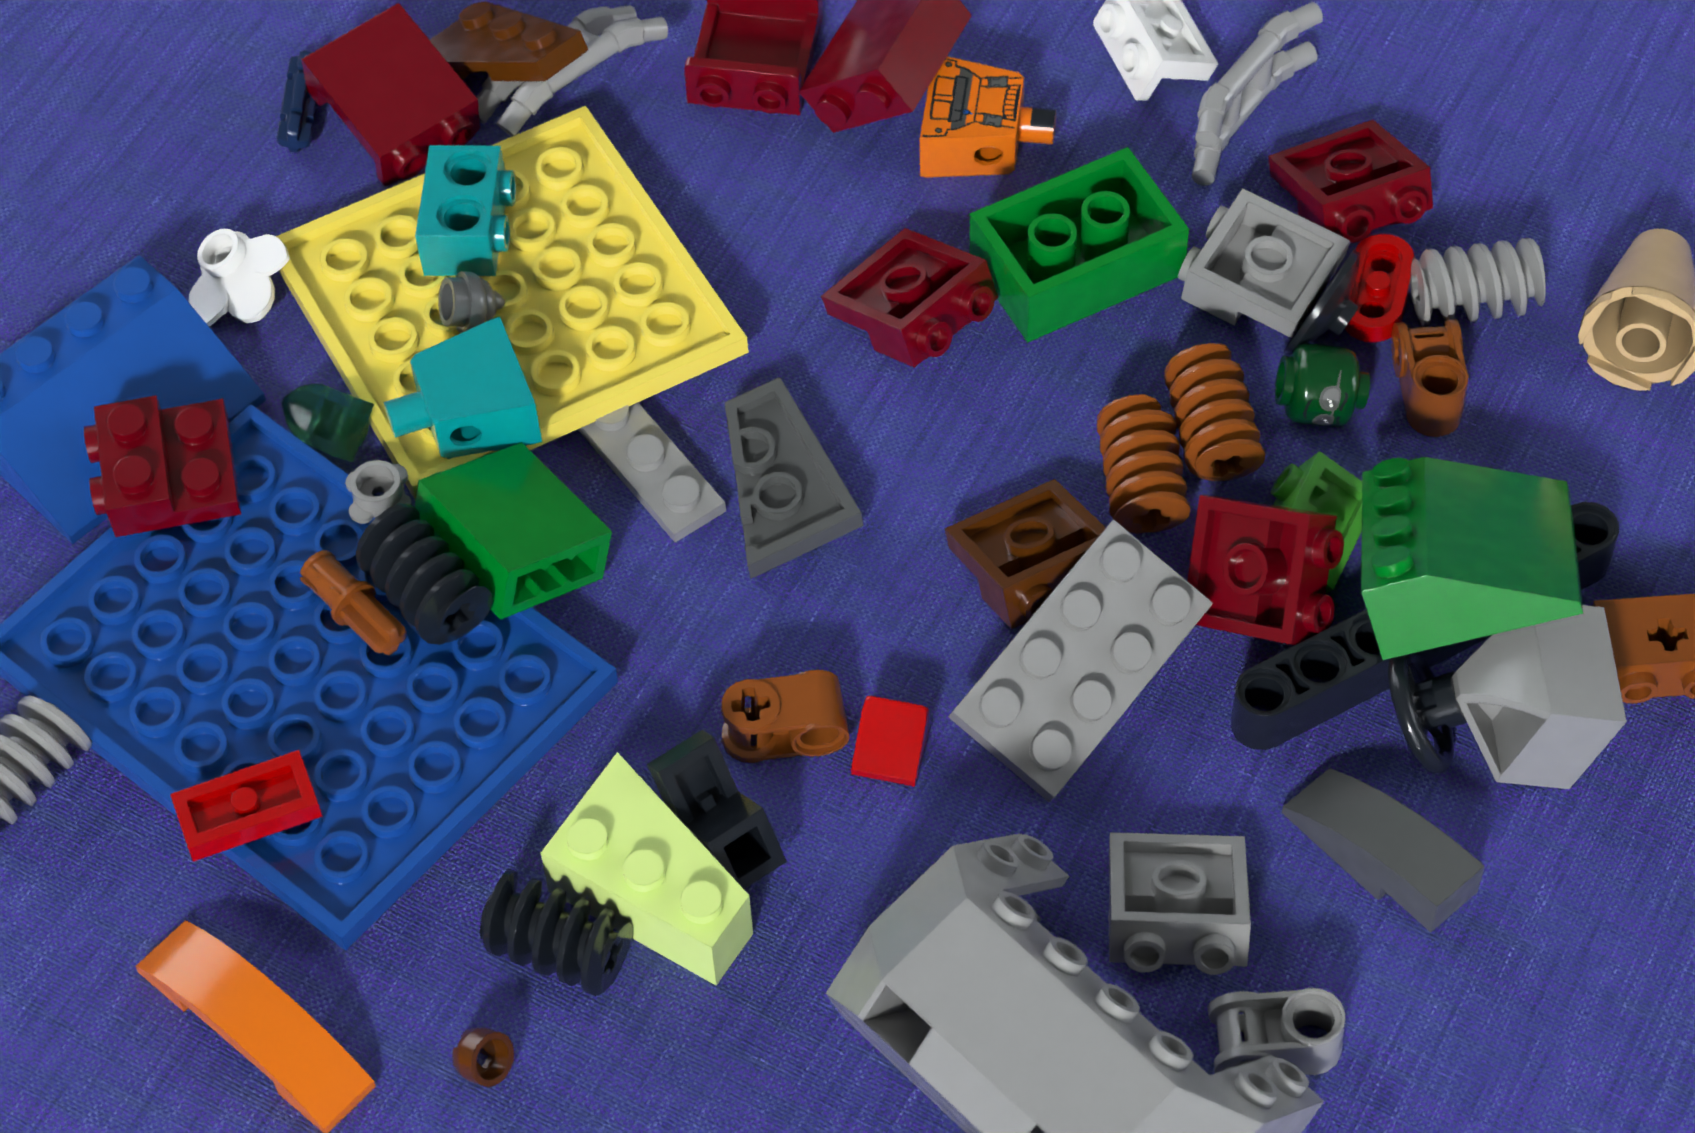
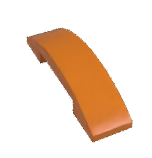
(259, 1023)

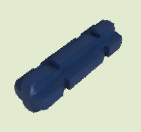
(297, 109)

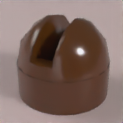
(490, 1043)

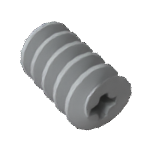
(1477, 279)
(29, 745)

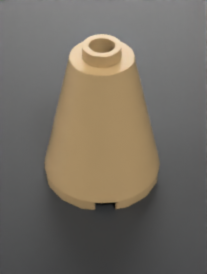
(1644, 315)

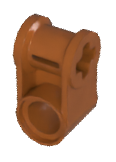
(1431, 375)
(788, 714)

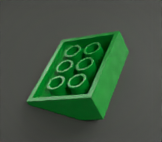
(1463, 553)

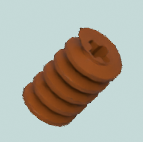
(1213, 413)
(1142, 465)

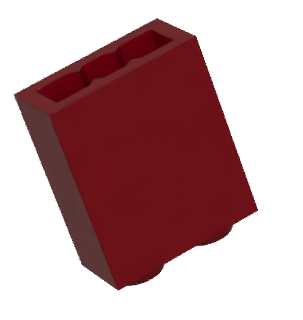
(882, 60)

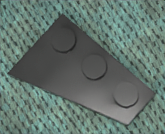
(784, 480)

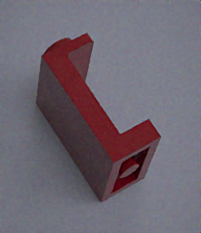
(754, 54)
(393, 92)

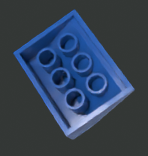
(107, 347)

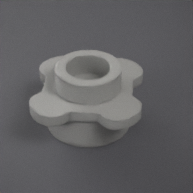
(374, 478)

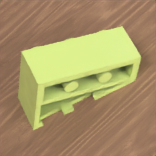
(647, 866)

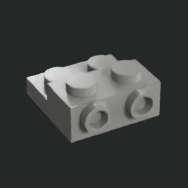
(1261, 264)
(1178, 901)

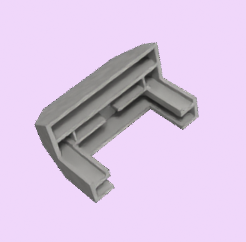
(1019, 1029)

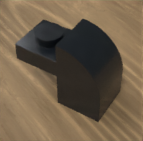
(707, 802)

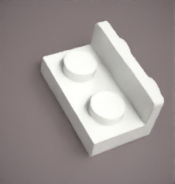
(1153, 43)

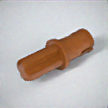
(352, 602)

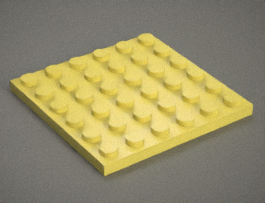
(590, 284)

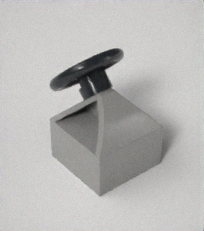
(1532, 696)

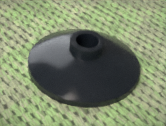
(1332, 309)

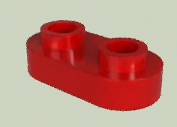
(1376, 291)

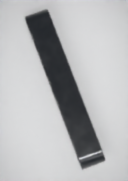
(1357, 675)

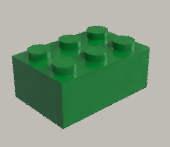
(1079, 243)

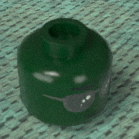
(1321, 385)

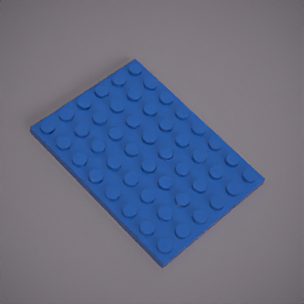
(212, 656)

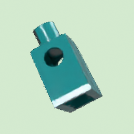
(468, 395)

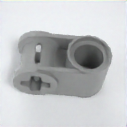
(1272, 1026)

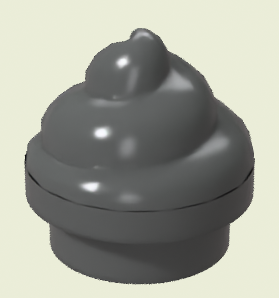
(467, 301)

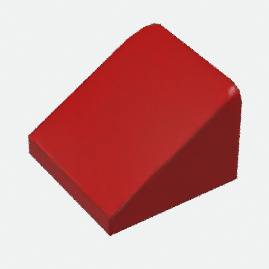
(890, 740)

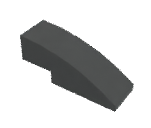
(1386, 846)

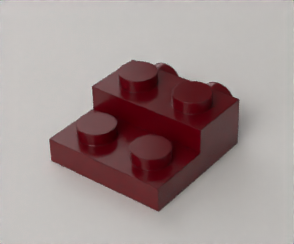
(1355, 180)
(913, 296)
(161, 464)
(1264, 568)

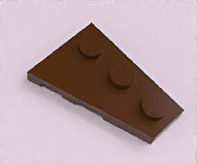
(508, 44)

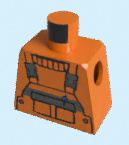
(977, 120)

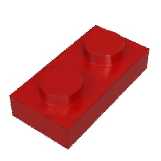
(246, 805)

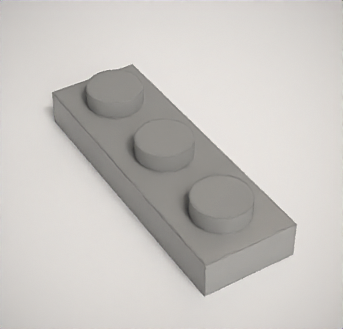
(654, 470)

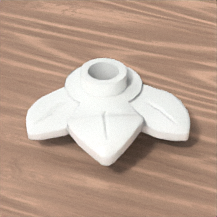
(237, 275)

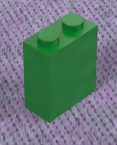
(515, 528)

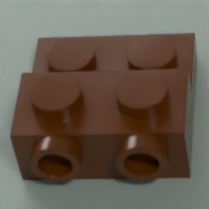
(1024, 548)

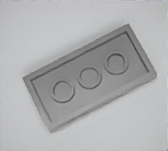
(1080, 660)

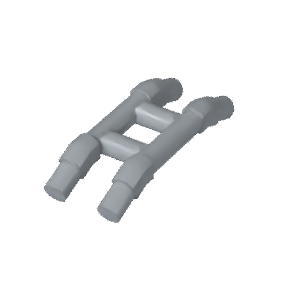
(617, 30)
(1248, 82)

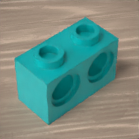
(464, 209)

